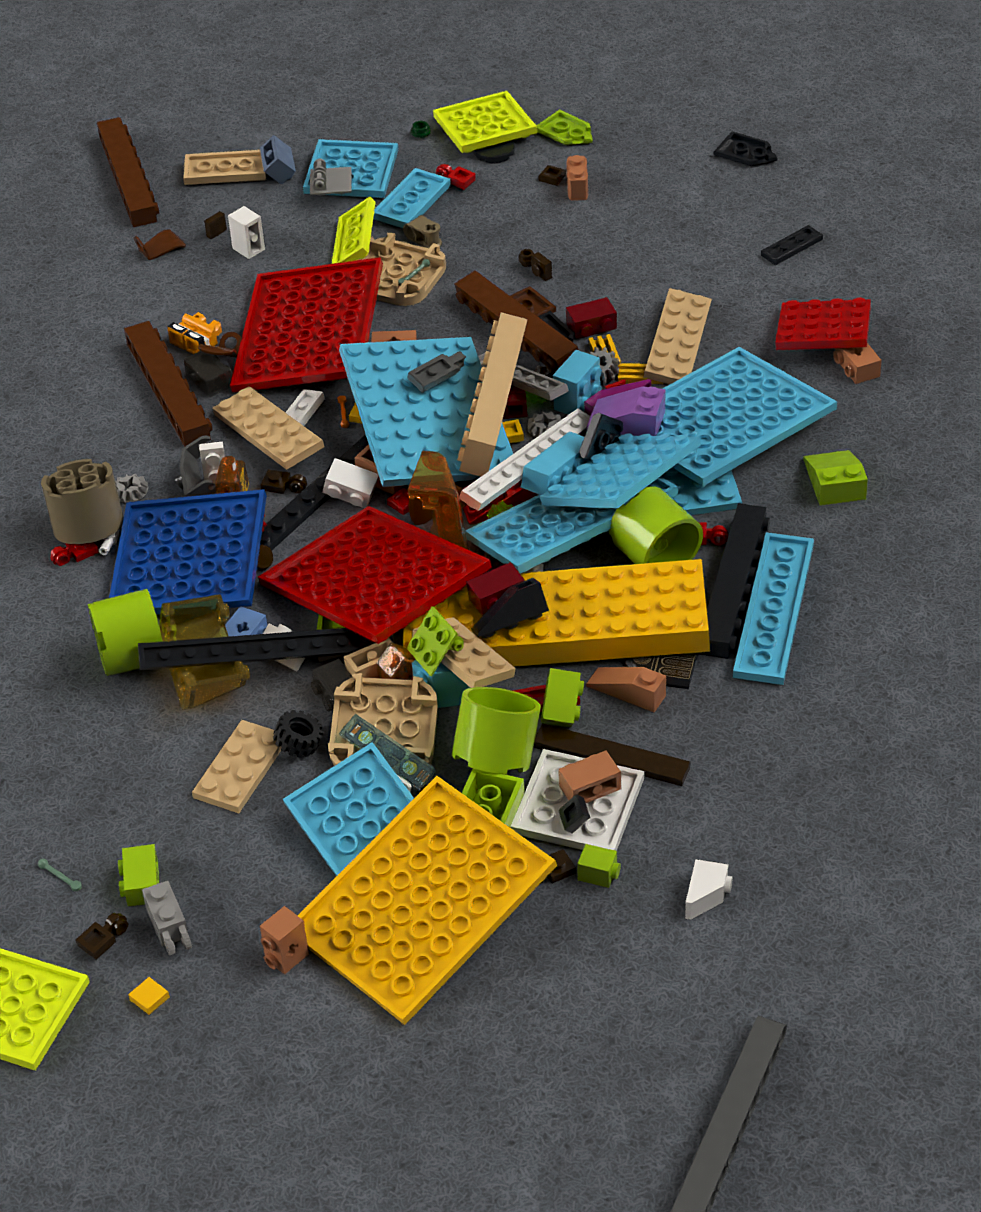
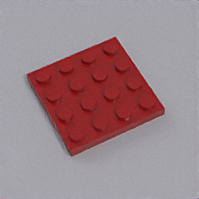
(823, 324)

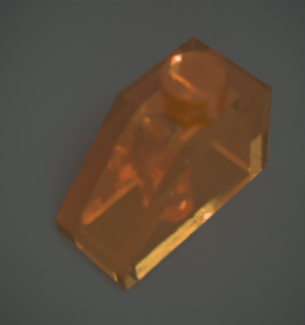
(395, 663)

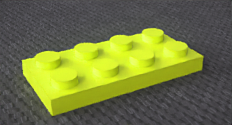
(354, 232)

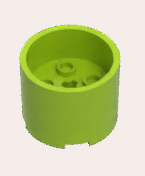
(655, 529)
(120, 626)
(496, 729)

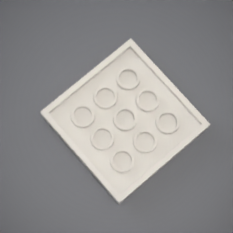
(539, 807)

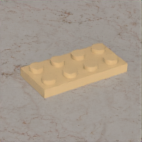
(223, 167)
(476, 662)
(238, 767)

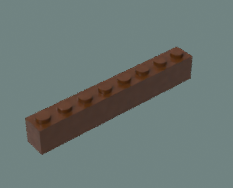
(128, 172)
(538, 339)
(167, 382)

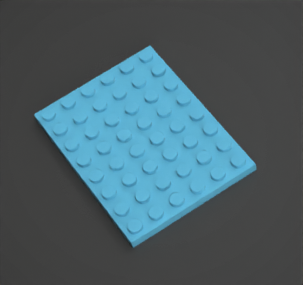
(737, 412)
(402, 418)

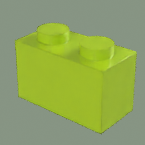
(561, 698)
(139, 872)

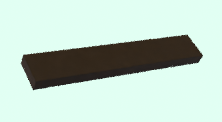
(577, 744)

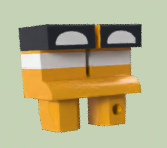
(194, 332)

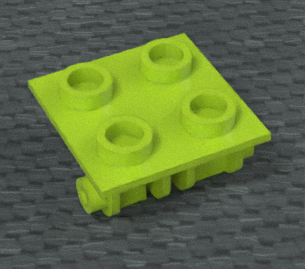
(433, 641)

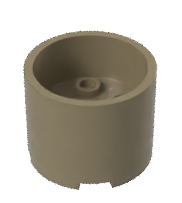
(82, 502)

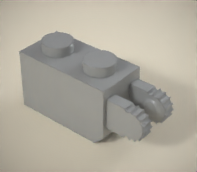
(166, 916)

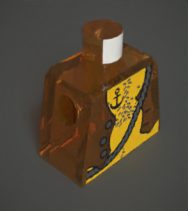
(231, 474)

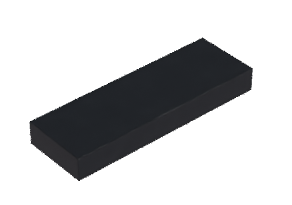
(791, 245)

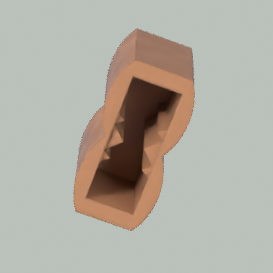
(577, 177)

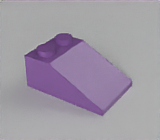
(637, 408)

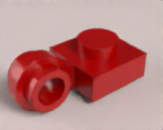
(459, 177)
(718, 534)
(79, 552)

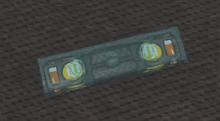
(401, 760)

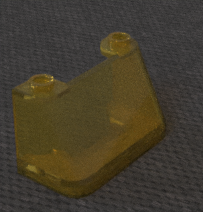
(198, 620)

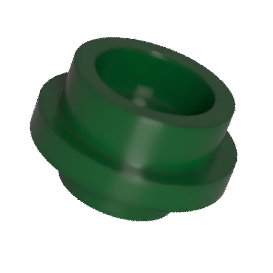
(420, 129)

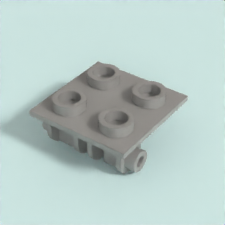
(329, 180)

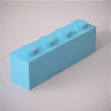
(553, 464)

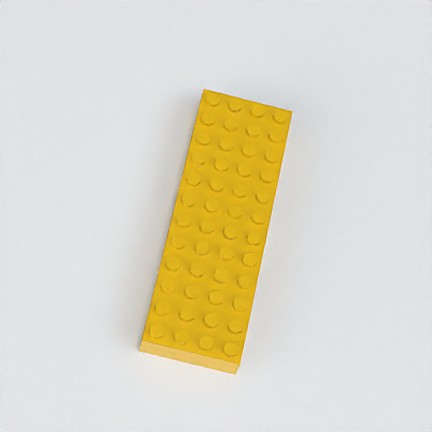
(600, 615)

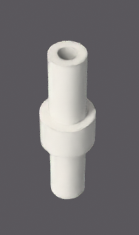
(108, 542)

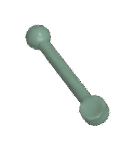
(425, 263)
(75, 885)

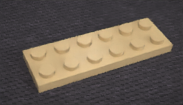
(677, 336)
(268, 427)

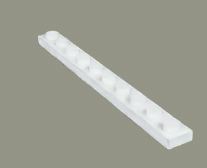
(511, 469)

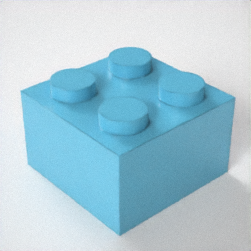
(582, 377)

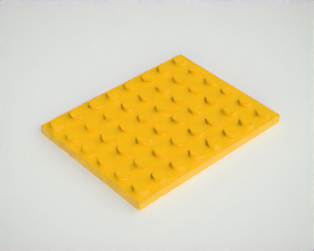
(422, 898)

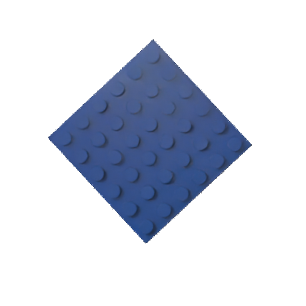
(191, 548)

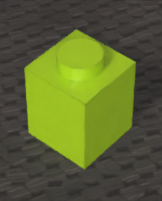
(598, 866)

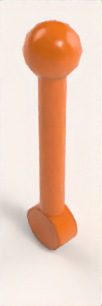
(342, 400)

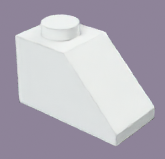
(707, 887)

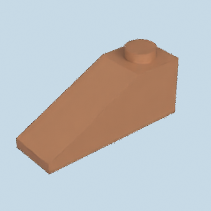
(631, 684)

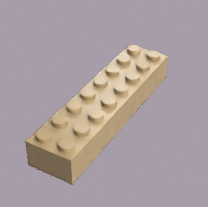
(491, 395)

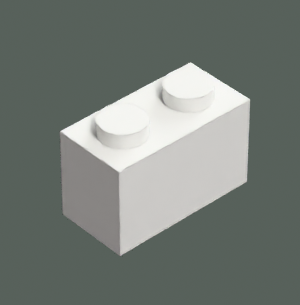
(246, 232)
(350, 483)

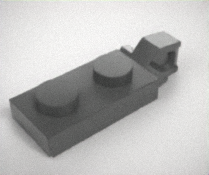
(436, 371)

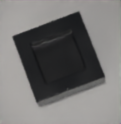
(574, 814)

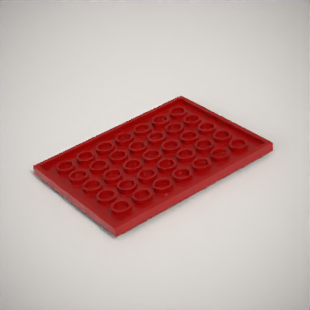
(302, 319)
(374, 573)

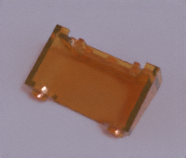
(437, 490)

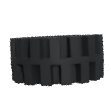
(294, 743)

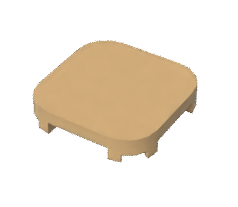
(398, 262)
(396, 707)

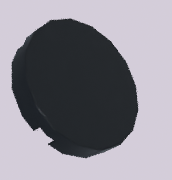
(496, 153)

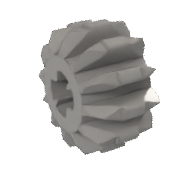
(608, 364)

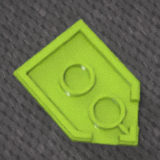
(566, 129)

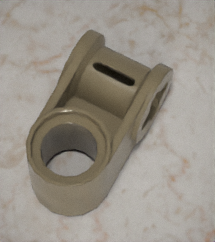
(423, 231)

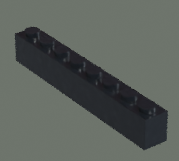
(733, 578)

